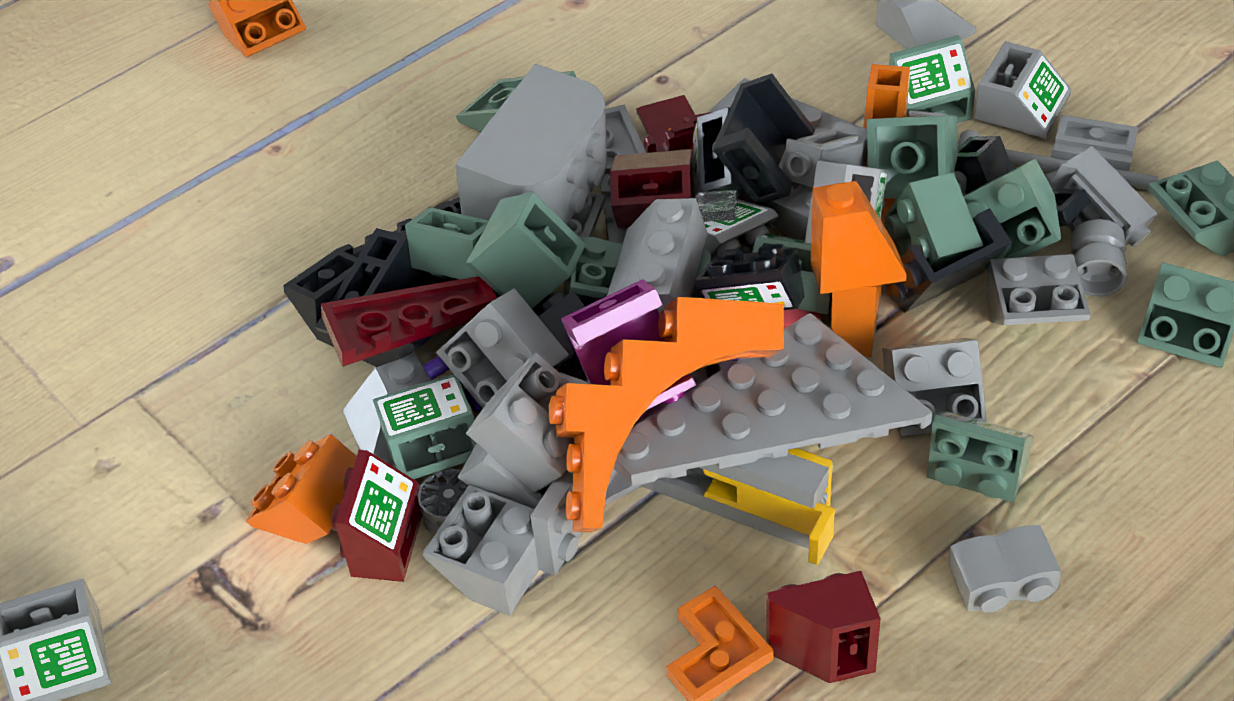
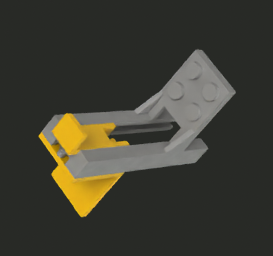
(774, 495)

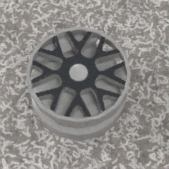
(441, 499)

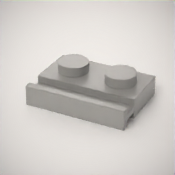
(1111, 140)

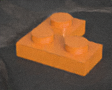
(726, 652)

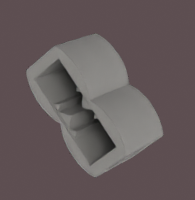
(1004, 568)

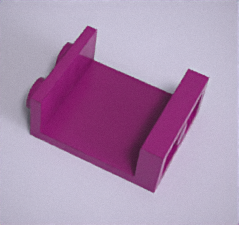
(619, 316)

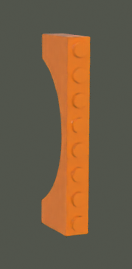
(857, 309)

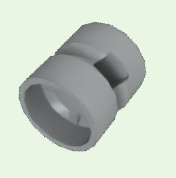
(1100, 256)

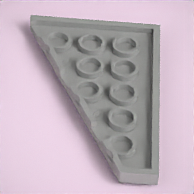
(763, 406)

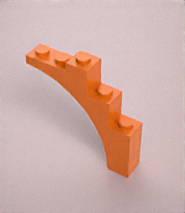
(602, 416)

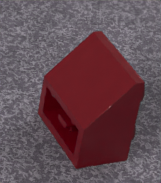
(644, 177)
(825, 626)

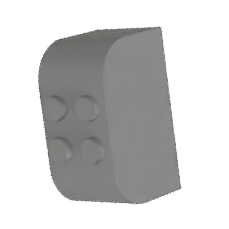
(540, 142)

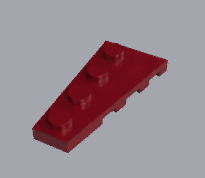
(394, 318)

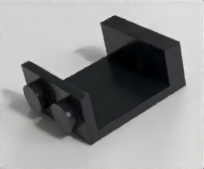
(757, 136)
(925, 285)

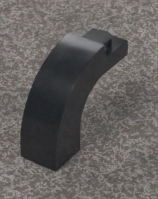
(986, 159)

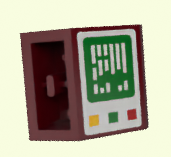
(377, 519)

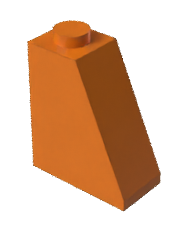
(850, 241)

